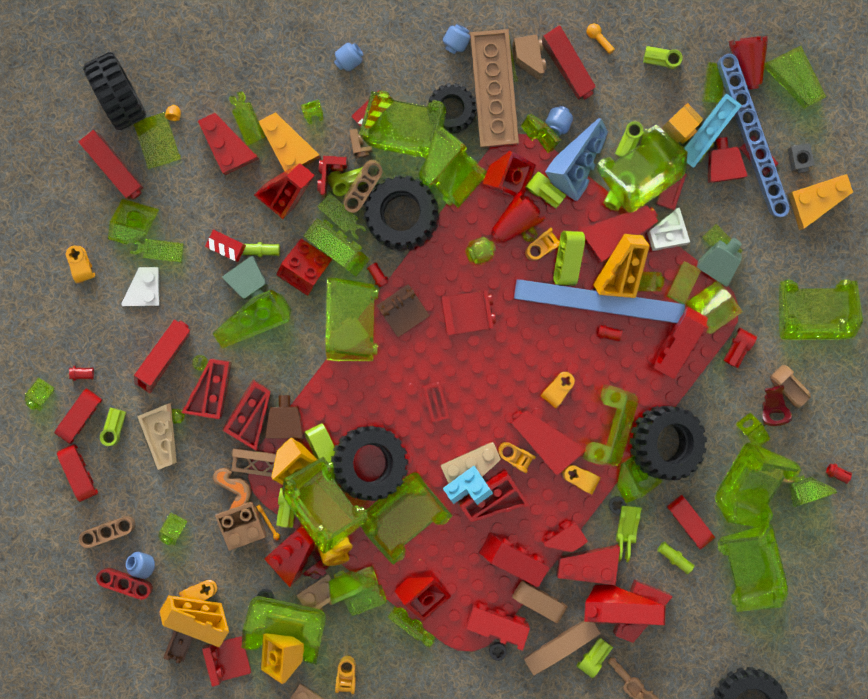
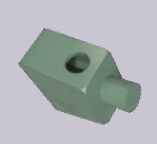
(721, 261)
(246, 278)

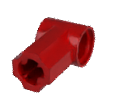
(740, 345)

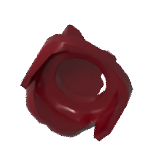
(775, 404)
(317, 569)

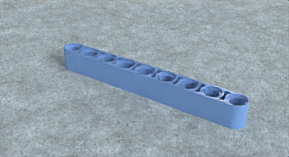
(760, 143)
(593, 301)

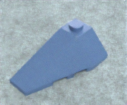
(573, 164)

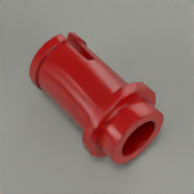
(377, 275)
(609, 333)
(81, 373)
(838, 473)

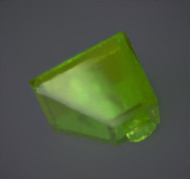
(131, 221)
(633, 482)
(808, 490)
(347, 585)

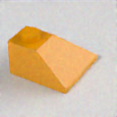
(290, 459)
(281, 656)

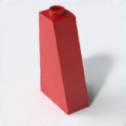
(568, 63)
(111, 165)
(605, 236)
(161, 356)
(551, 445)

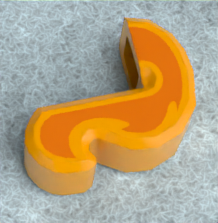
(338, 554)

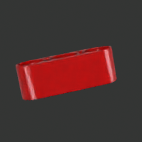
(77, 415)
(75, 471)
(691, 522)
(115, 585)

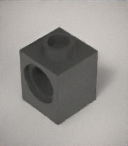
(805, 150)

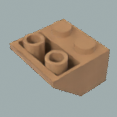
(527, 55)
(241, 525)

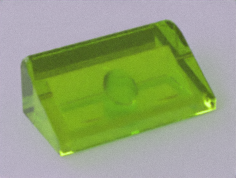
(713, 84)

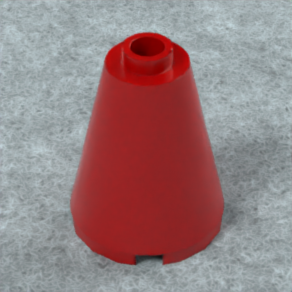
(751, 58)
(517, 218)

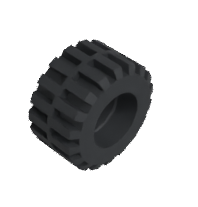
(468, 103)

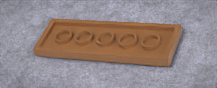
(494, 88)

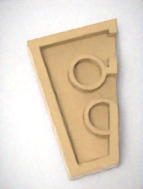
(160, 435)
(482, 458)

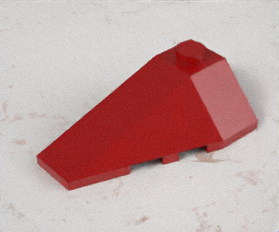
(618, 606)

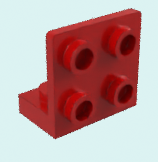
(336, 164)
(303, 266)
(226, 661)

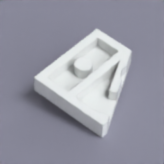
(669, 232)
(144, 288)

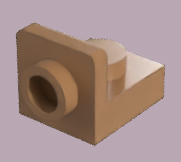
(356, 141)

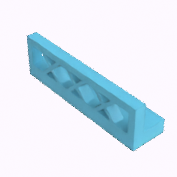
(711, 129)

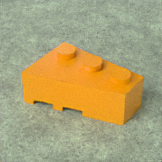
(683, 124)
(286, 143)
(817, 199)
(624, 268)
(195, 618)

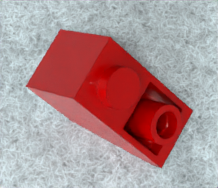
(567, 538)

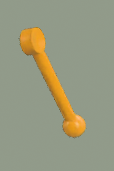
(276, 536)

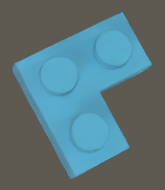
(468, 483)

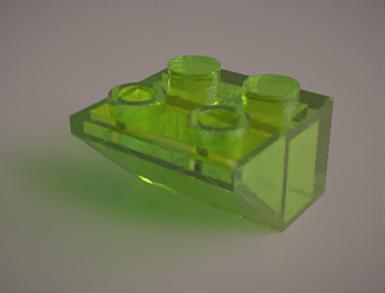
(715, 304)

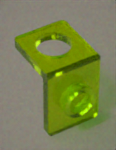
(756, 432)

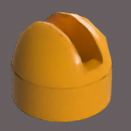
(173, 113)

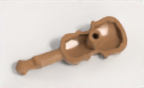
(632, 685)

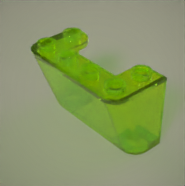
(613, 451)

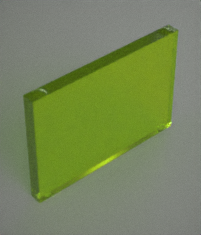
(157, 140)

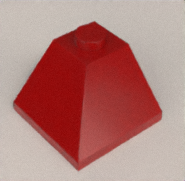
(509, 174)
(422, 596)

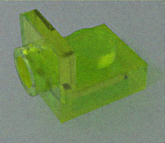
(651, 281)
(38, 394)
(172, 529)

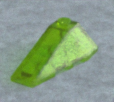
(255, 317)

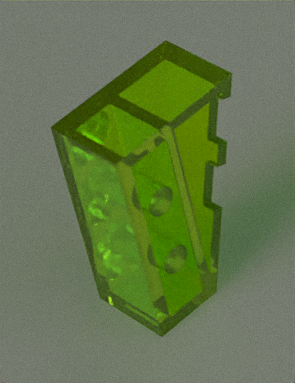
(796, 76)
(336, 246)

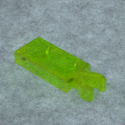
(246, 119)
(339, 215)
(160, 250)
(412, 627)

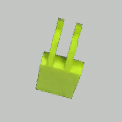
(627, 529)

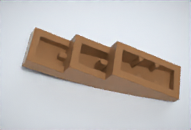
(561, 646)

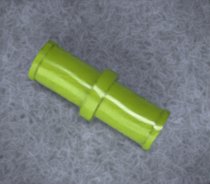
(262, 249)
(675, 557)

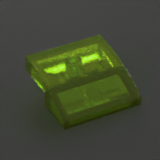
(368, 598)

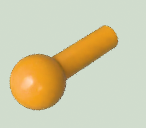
(594, 32)

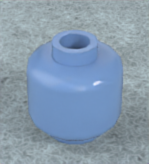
(456, 38)
(348, 57)
(559, 120)
(140, 565)

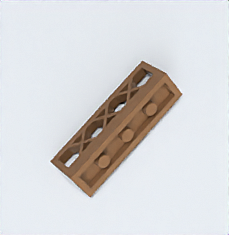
(255, 455)

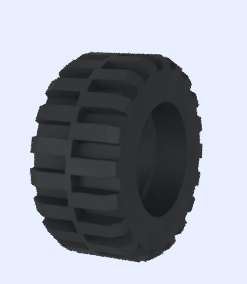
(114, 91)
(387, 192)
(690, 442)
(394, 463)
(749, 679)

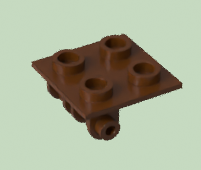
(403, 310)

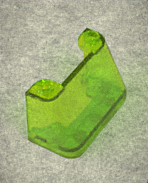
(400, 125)
(451, 168)
(645, 169)
(819, 311)
(350, 320)
(752, 484)
(322, 505)
(403, 516)
(755, 568)
(285, 619)

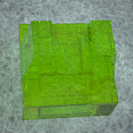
(311, 109)

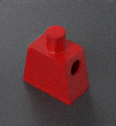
(725, 163)

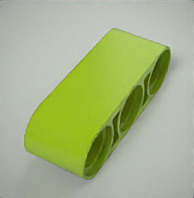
(569, 258)
(320, 443)

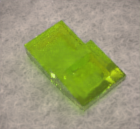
(538, 129)

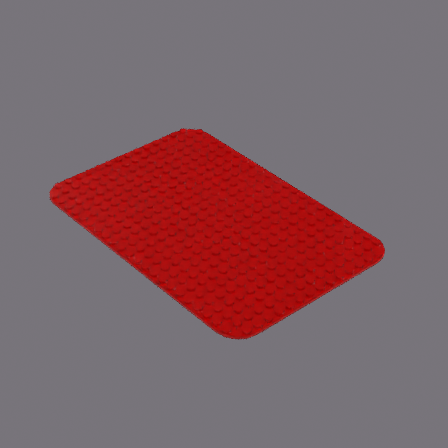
(484, 384)

